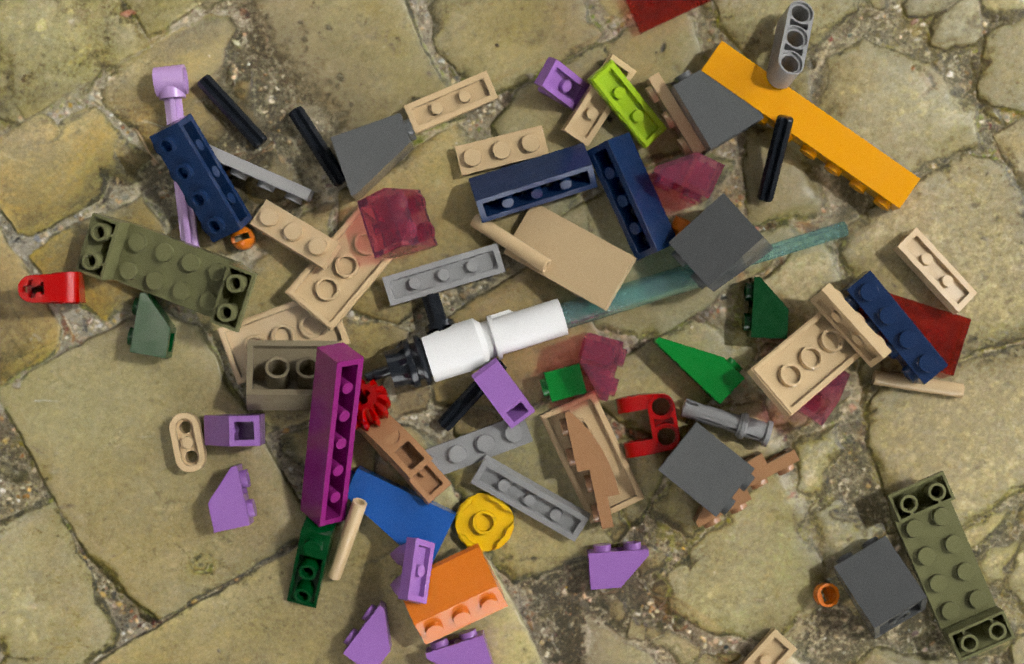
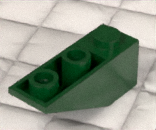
(310, 562)

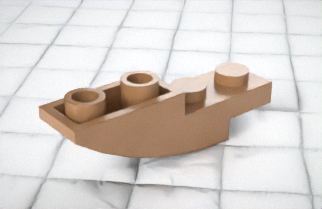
(588, 455)
(407, 457)
(779, 463)

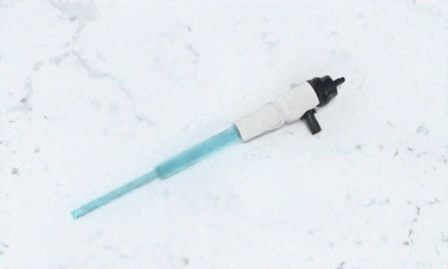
(470, 344)

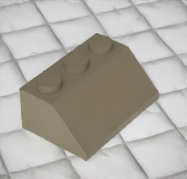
(281, 374)

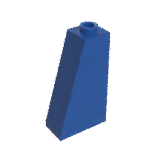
(399, 509)

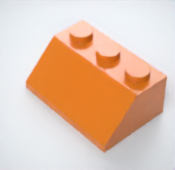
(458, 594)

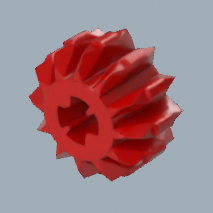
(372, 404)

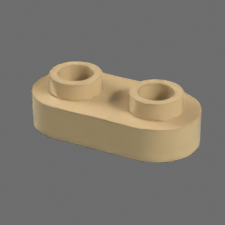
(185, 442)

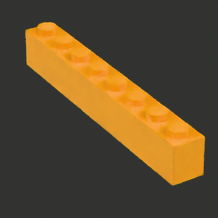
(814, 130)

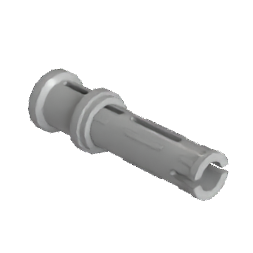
(740, 425)

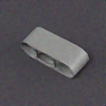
(790, 44)

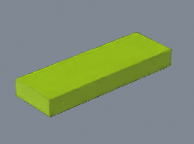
(627, 103)

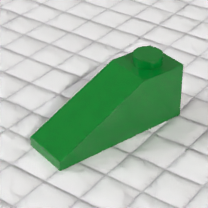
(709, 371)

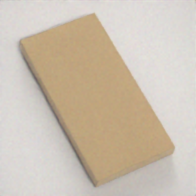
(579, 258)
(353, 270)
(279, 323)
(803, 365)
(589, 411)

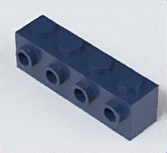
(201, 178)
(533, 182)
(632, 195)
(900, 334)

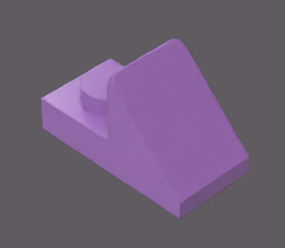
(560, 83)

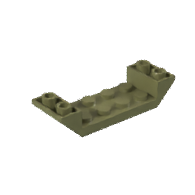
(167, 269)
(947, 567)

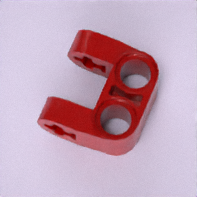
(58, 288)
(649, 445)

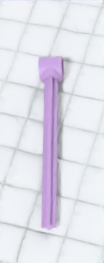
(171, 86)

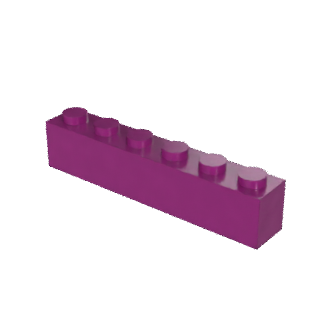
(331, 433)

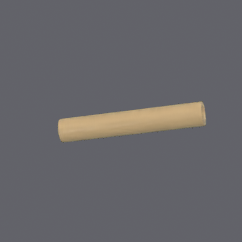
(511, 243)
(933, 386)
(347, 538)

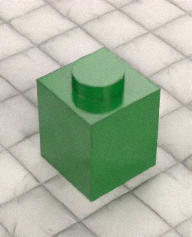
(563, 382)

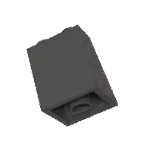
(712, 109)
(372, 152)
(719, 244)
(707, 470)
(880, 586)

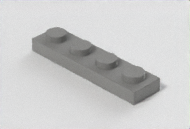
(267, 179)
(443, 274)
(477, 444)
(530, 498)

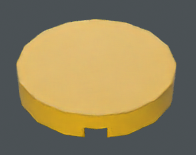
(484, 521)

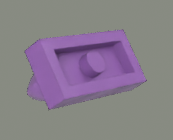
(416, 564)

